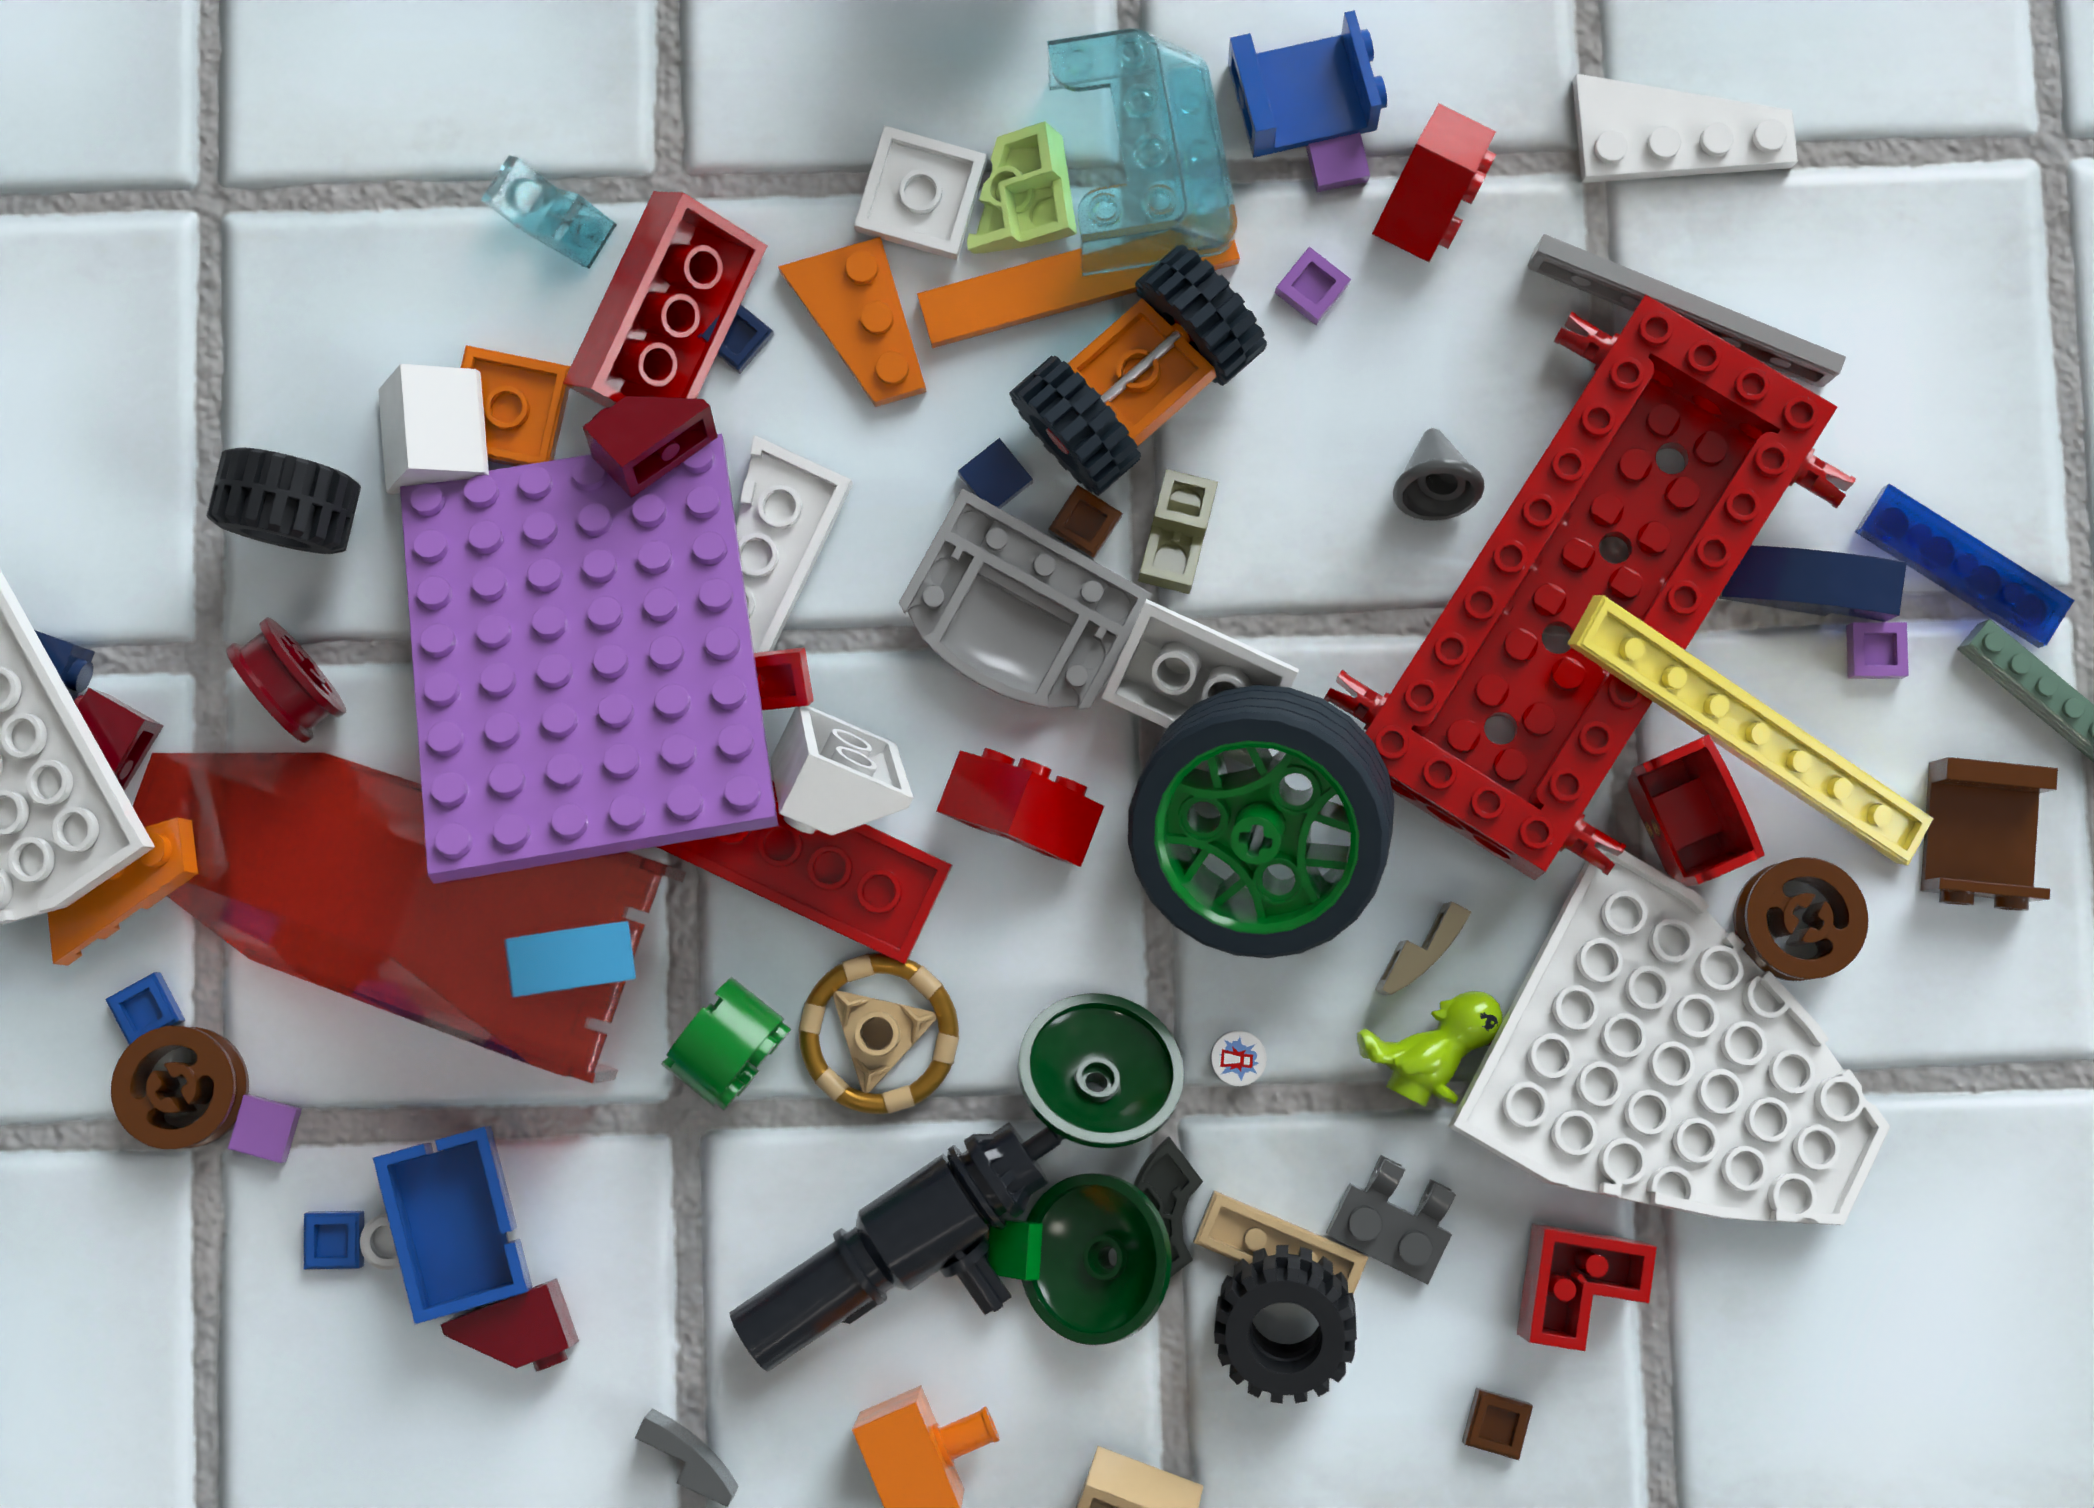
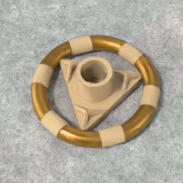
(878, 1034)

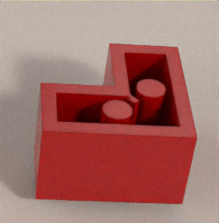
(1440, 173)
(1021, 804)
(1567, 1271)

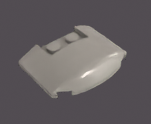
(1020, 608)

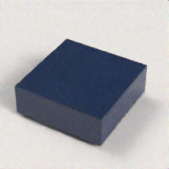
(743, 340)
(995, 475)

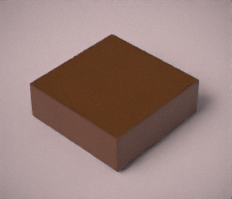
(1085, 522)
(1497, 1423)

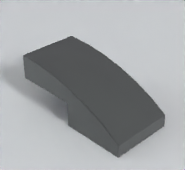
(703, 1468)

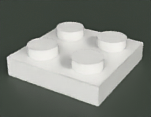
(920, 192)

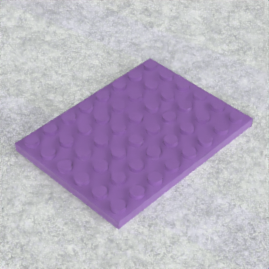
(581, 665)

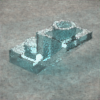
(548, 213)

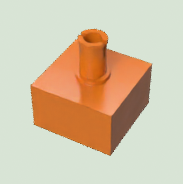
(914, 1455)

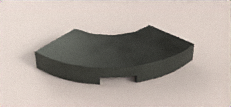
(1168, 1184)

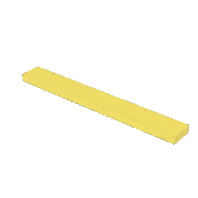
(1749, 729)

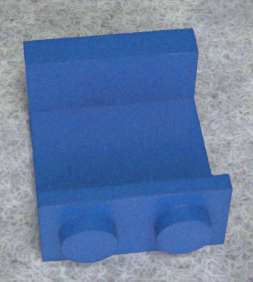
(1307, 89)

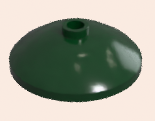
(1107, 1044)
(1077, 1285)

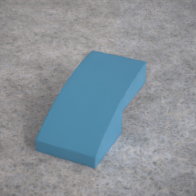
(569, 959)

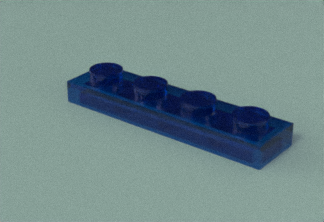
(1964, 566)

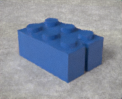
(452, 1224)

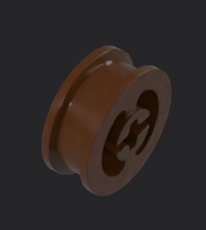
(1834, 927)
(145, 1096)

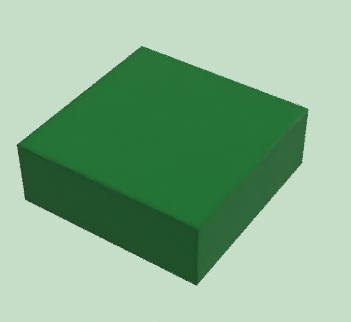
(1016, 1249)

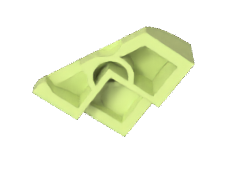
(1026, 193)

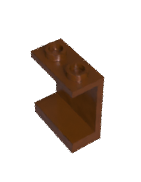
(1984, 831)

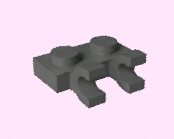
(1388, 1232)

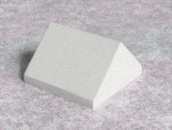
(432, 425)

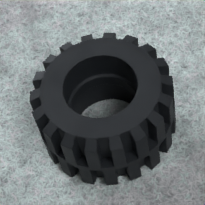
(283, 500)
(1278, 1366)

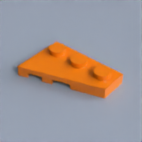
(860, 313)
(132, 888)

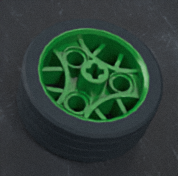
(1261, 822)

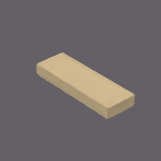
(1240, 1229)

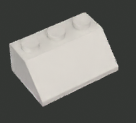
(1180, 662)
(835, 774)

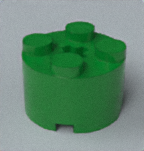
(726, 1044)

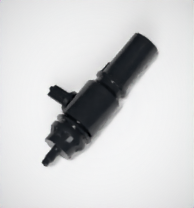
(900, 1241)

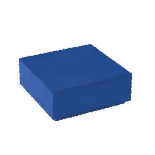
(144, 1007)
(333, 1239)

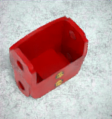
(1694, 813)

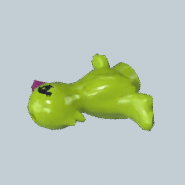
(1429, 1059)

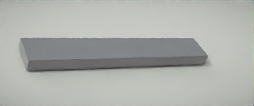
(1628, 287)

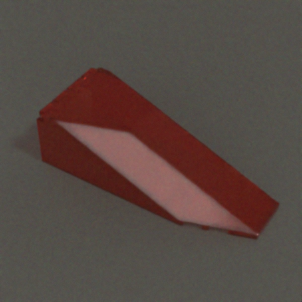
(330, 882)

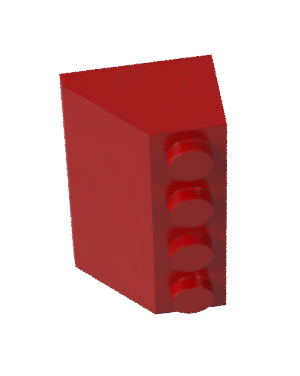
(665, 292)

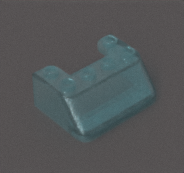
(1168, 147)

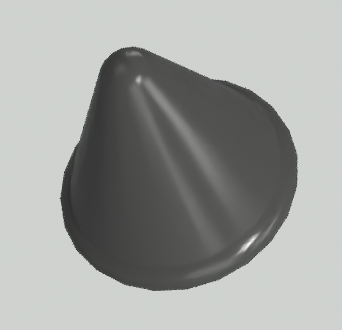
(1455, 482)

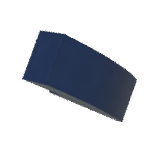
(1818, 582)

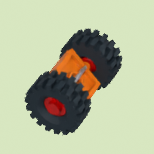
(1140, 369)

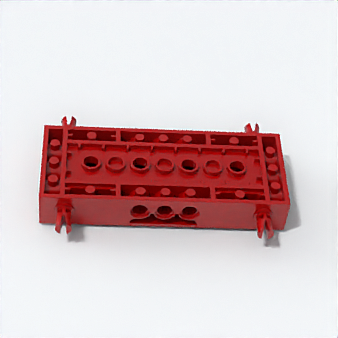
(1685, 532)

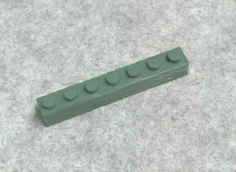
(2032, 684)

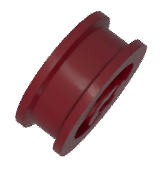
(285, 680)

